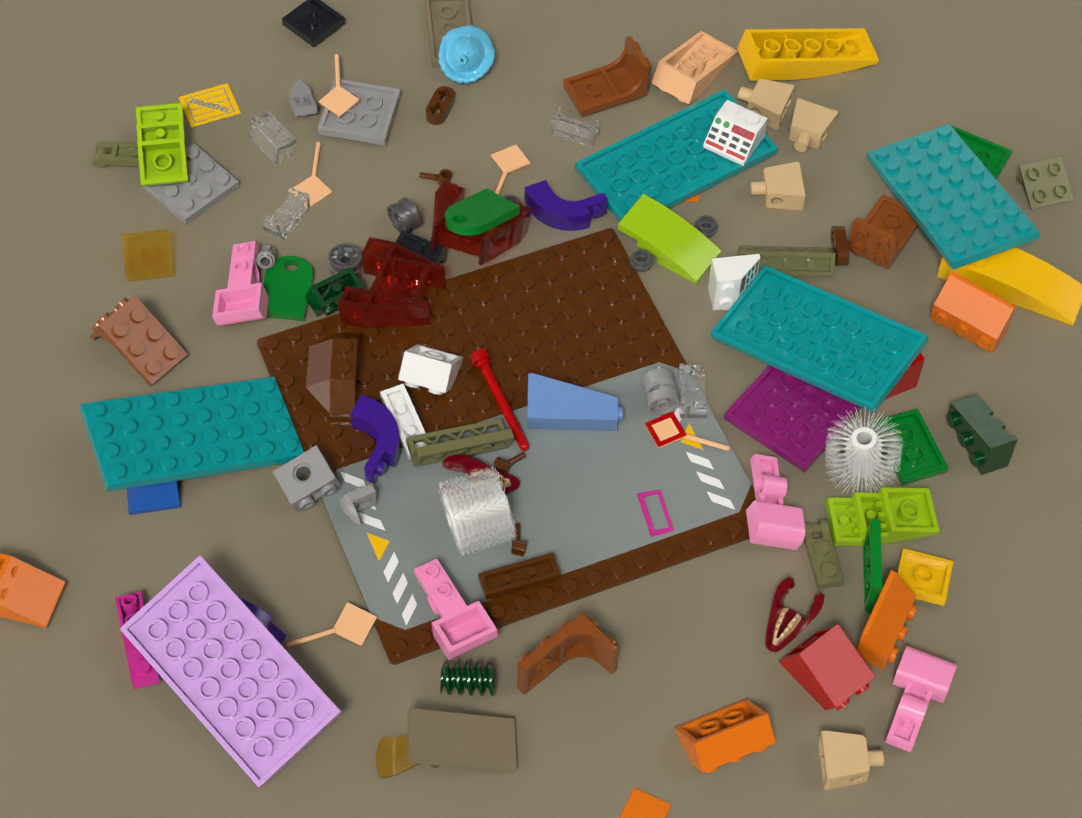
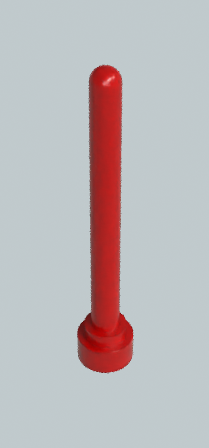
(481, 360)

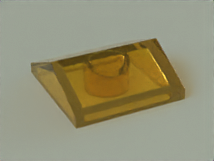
(148, 255)

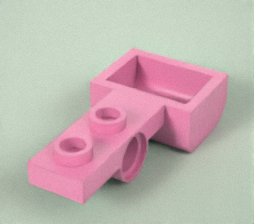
(244, 297)
(767, 517)
(460, 625)
(923, 679)

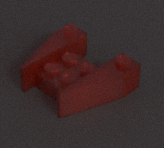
(483, 245)
(397, 288)

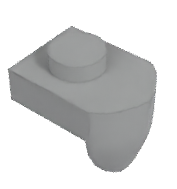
(302, 100)
(357, 501)

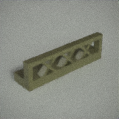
(794, 260)
(469, 446)

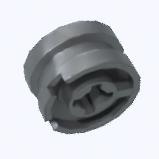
(404, 215)
(345, 253)

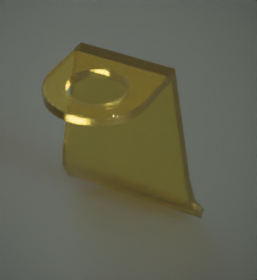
(393, 757)

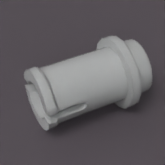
(269, 261)

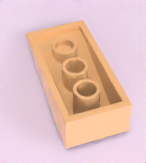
(692, 67)

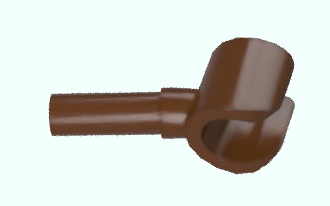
(444, 176)
(504, 466)
(518, 546)

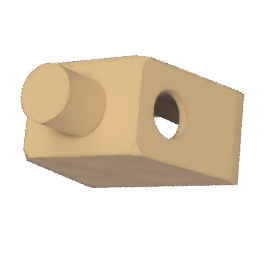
(769, 100)
(811, 125)
(781, 187)
(846, 759)

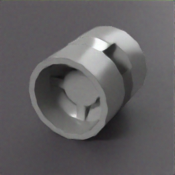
(660, 391)

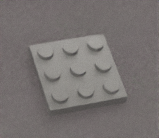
(368, 119)
(205, 187)

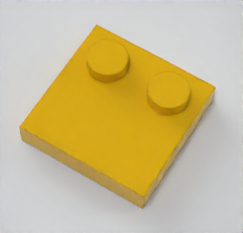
(926, 575)

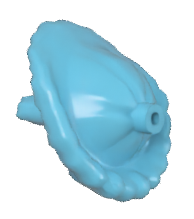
(466, 54)

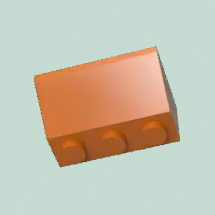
(972, 312)
(887, 622)
(726, 735)

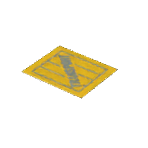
(209, 105)

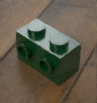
(326, 294)

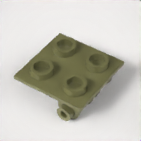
(1045, 182)

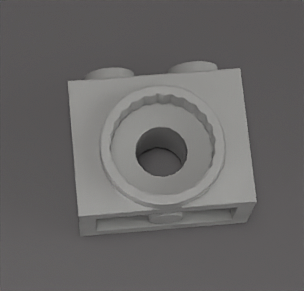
(319, 484)

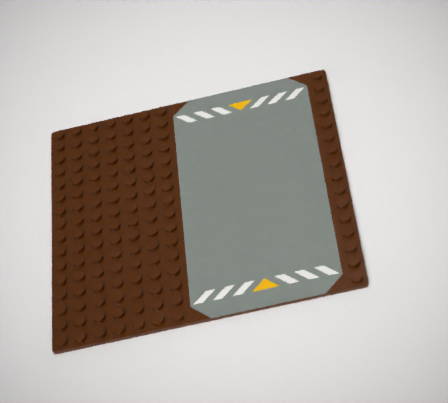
(550, 313)

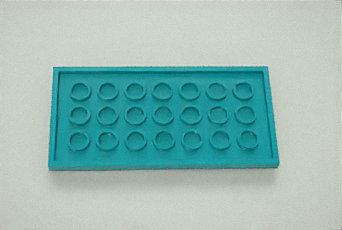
(665, 160)
(952, 196)
(820, 338)
(190, 433)

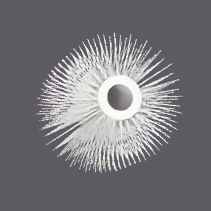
(863, 452)
(477, 511)

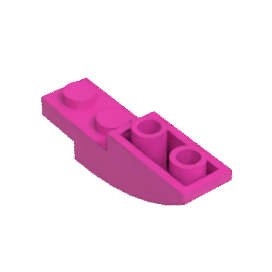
(140, 670)

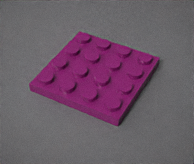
(789, 416)

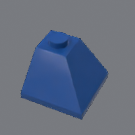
(153, 498)

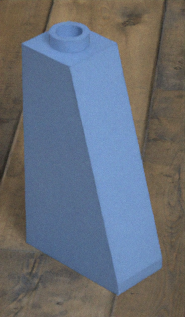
(569, 407)

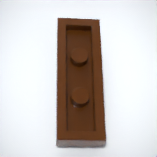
(519, 576)

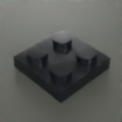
(313, 21)

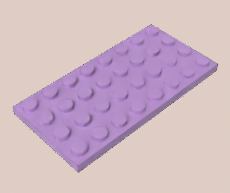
(230, 671)

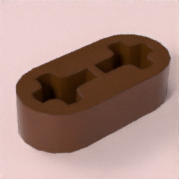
(436, 104)
(840, 245)

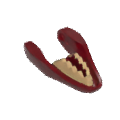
(469, 465)
(785, 623)

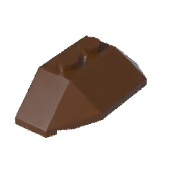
(334, 373)

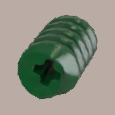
(467, 678)

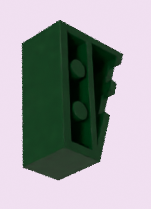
(980, 434)

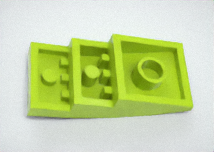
(161, 144)
(669, 238)
(901, 511)

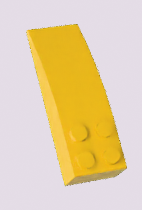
(804, 52)
(1024, 282)

